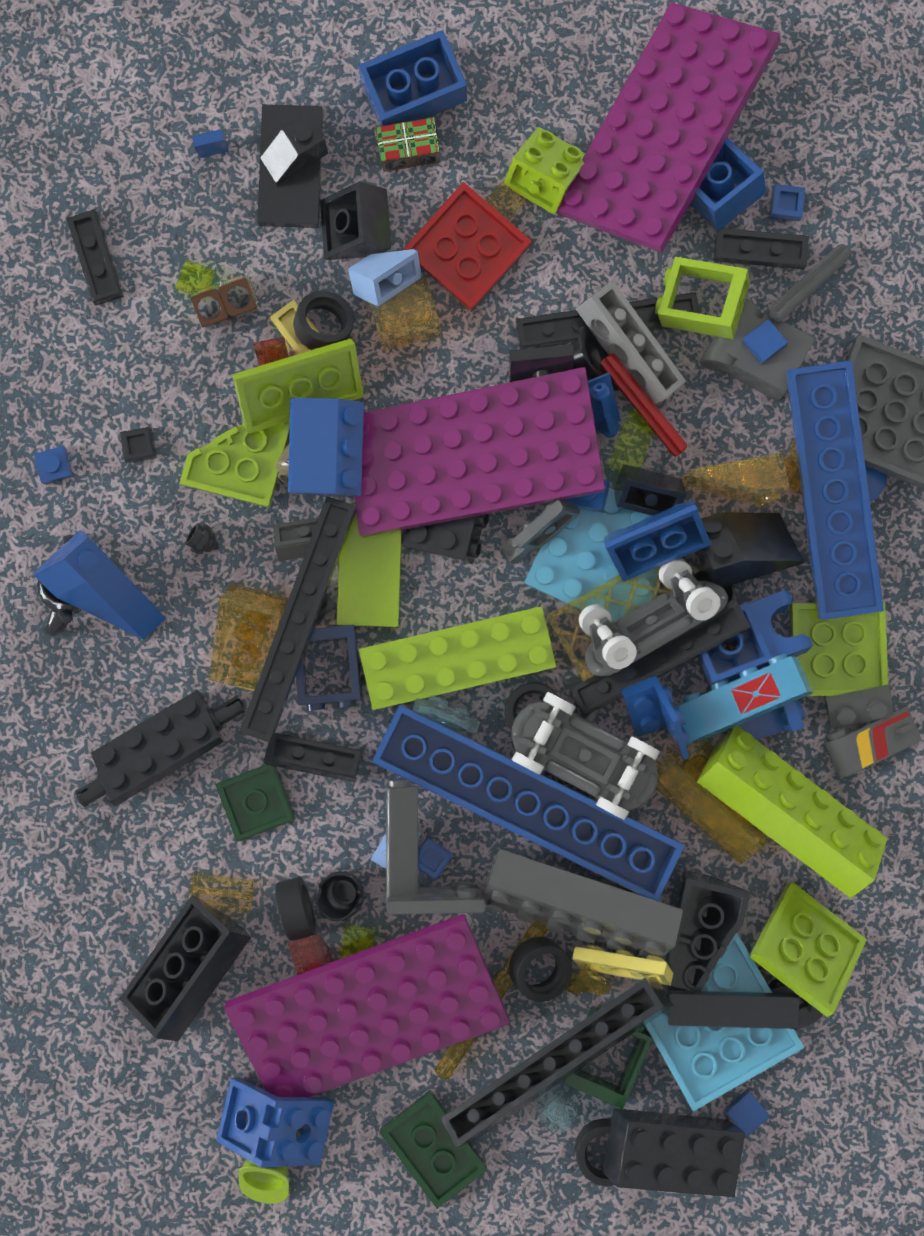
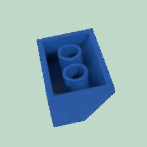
(325, 447)
(657, 540)

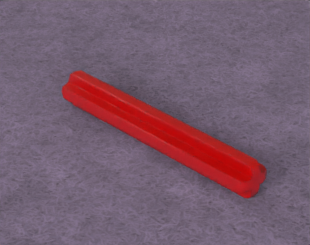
(643, 405)

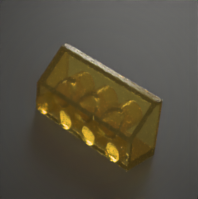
(721, 823)

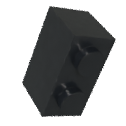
(647, 491)

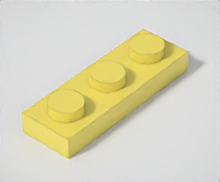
(622, 964)

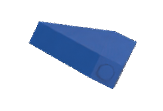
(93, 583)

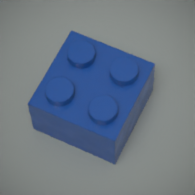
(728, 187)

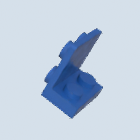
(651, 709)

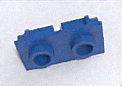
(604, 405)

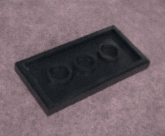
(297, 198)

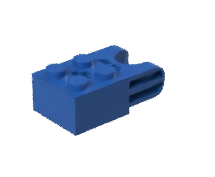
(756, 645)

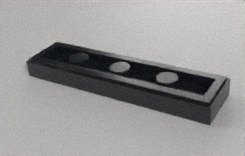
(734, 1009)

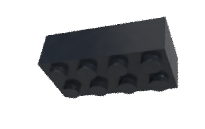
(673, 1153)

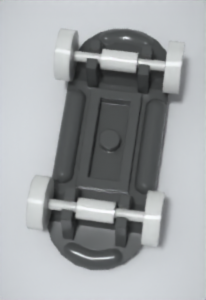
(651, 624)
(585, 755)

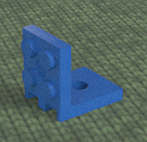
(272, 1126)

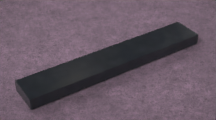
(564, 326)
(603, 690)

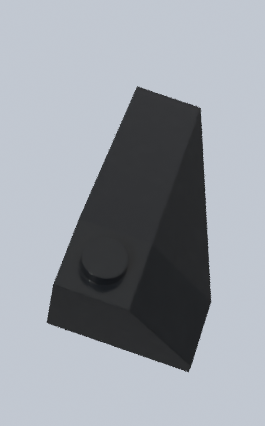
(708, 923)

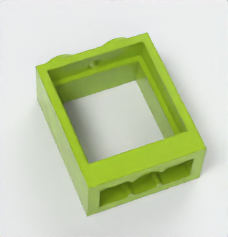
(699, 323)

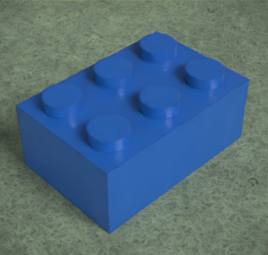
(413, 81)

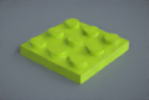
(845, 652)
(808, 949)

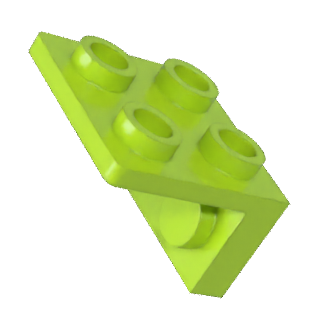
(544, 169)

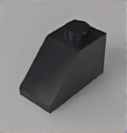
(294, 149)

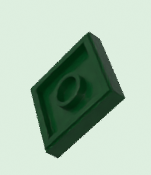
(255, 802)

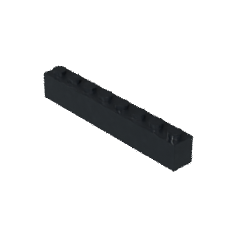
(557, 1061)

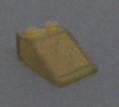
(744, 481)
(244, 634)

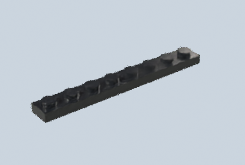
(298, 620)

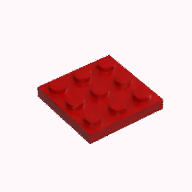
(468, 246)

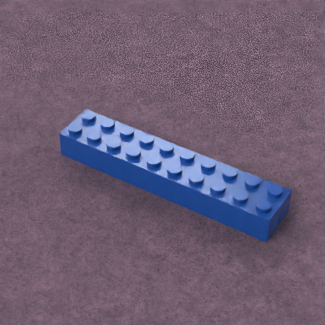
(528, 803)

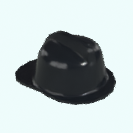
(589, 354)

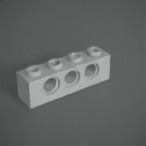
(627, 337)

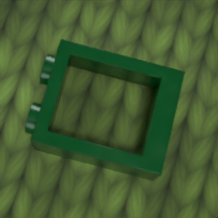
(609, 1092)

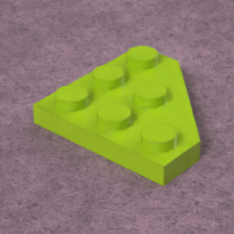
(238, 464)

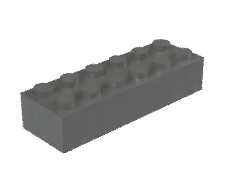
(580, 906)

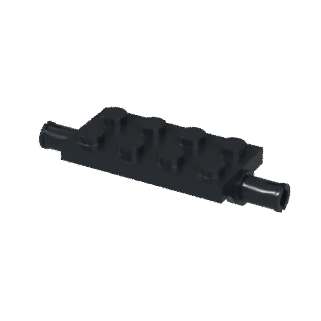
(157, 748)

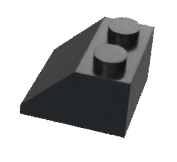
(355, 222)

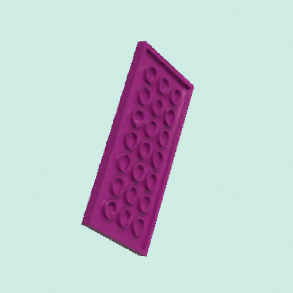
(668, 125)
(478, 453)
(369, 1011)

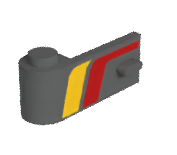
(871, 743)

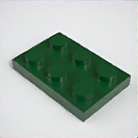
(429, 1152)

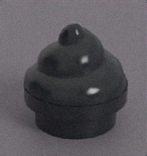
(201, 539)

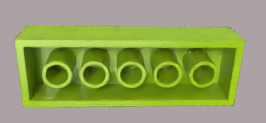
(457, 658)
(793, 811)

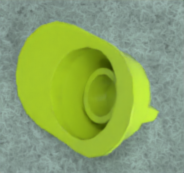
(264, 1185)

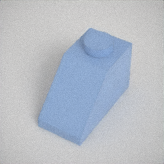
(384, 275)

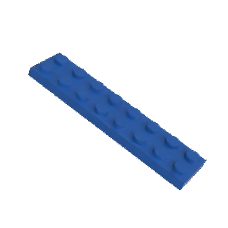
(834, 490)

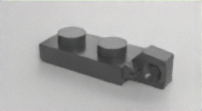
(541, 530)

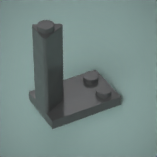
(402, 888)

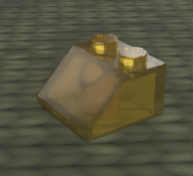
(407, 317)

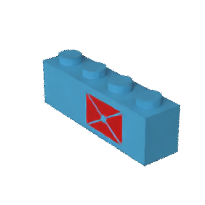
(744, 698)

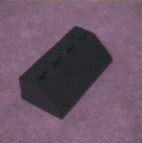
(184, 969)

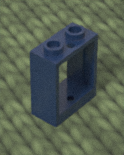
(343, 699)

